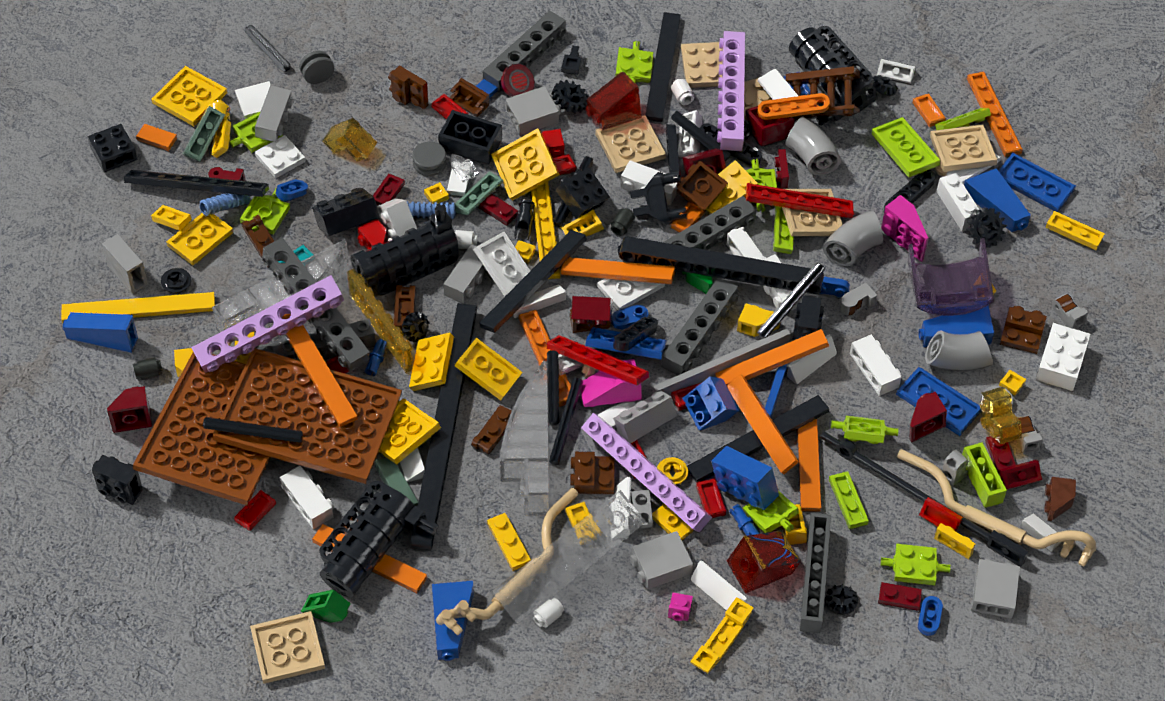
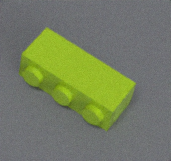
(984, 475)

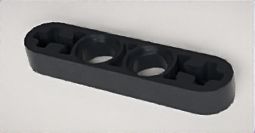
(672, 150)
(740, 155)
(916, 181)
(635, 334)

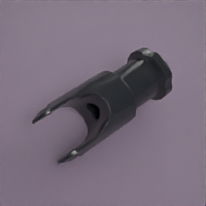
(524, 218)

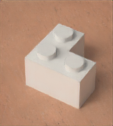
(397, 217)

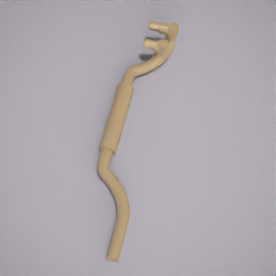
(992, 523)
(462, 608)

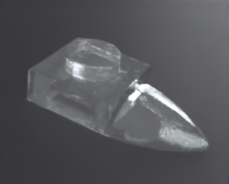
(463, 168)

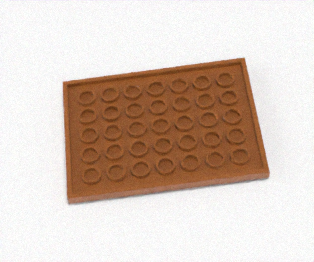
(282, 395)
(186, 452)

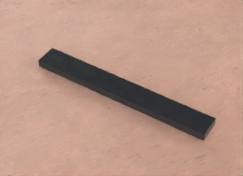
(662, 67)
(196, 183)
(532, 281)
(751, 443)

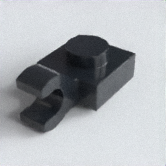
(572, 63)

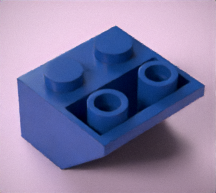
(710, 403)

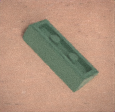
(203, 134)
(477, 193)
(393, 477)

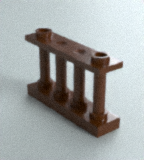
(829, 76)

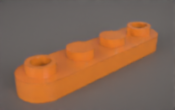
(793, 106)

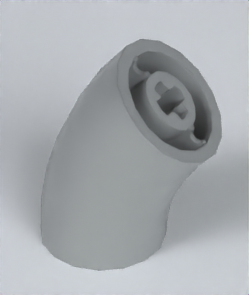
(813, 147)
(853, 239)
(958, 351)

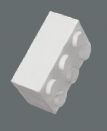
(1063, 357)

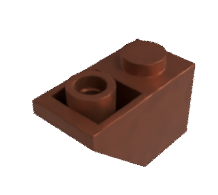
(1060, 495)

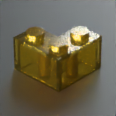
(350, 137)
(998, 416)

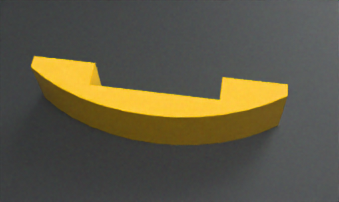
(723, 636)

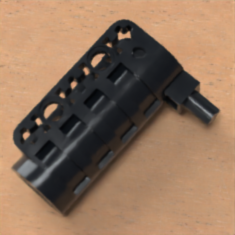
(815, 53)
(409, 254)
(369, 536)

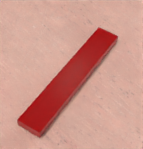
(799, 200)
(598, 360)

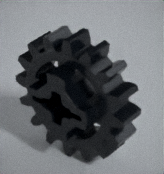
(570, 96)
(991, 221)

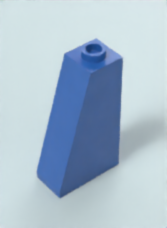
(992, 191)
(959, 324)
(104, 330)
(447, 597)

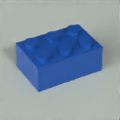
(745, 478)

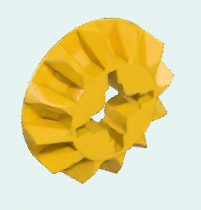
(679, 468)

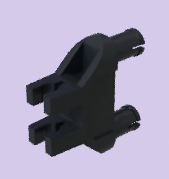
(656, 198)

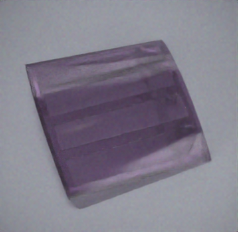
(952, 287)

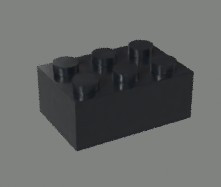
(470, 136)
(345, 211)

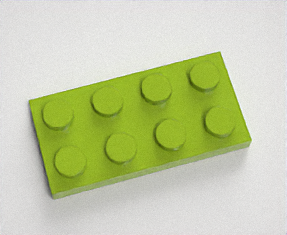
(905, 147)

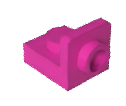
(680, 607)

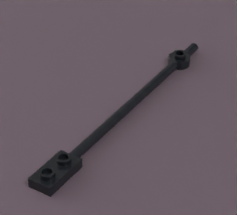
(996, 541)

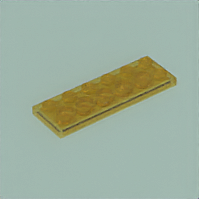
(380, 320)

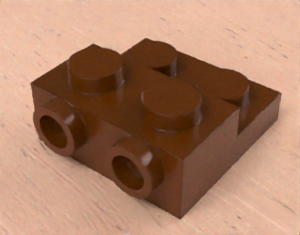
(408, 87)
(701, 186)
(1023, 329)
(592, 473)

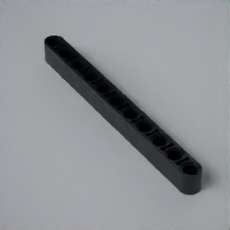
(716, 264)

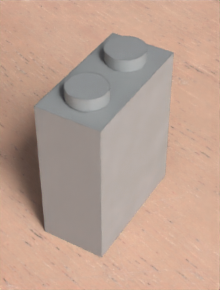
(532, 110)
(124, 263)
(661, 560)
(995, 588)

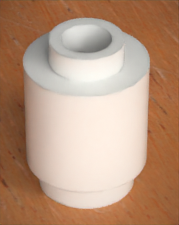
(682, 91)
(465, 239)
(548, 612)

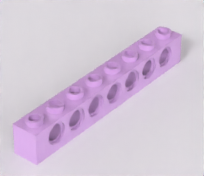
(731, 91)
(257, 322)
(646, 472)

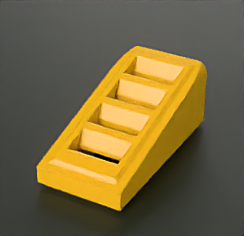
(585, 219)
(799, 533)

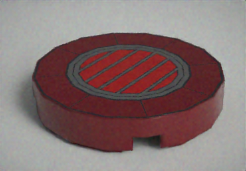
(517, 80)

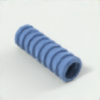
(222, 202)
(425, 210)

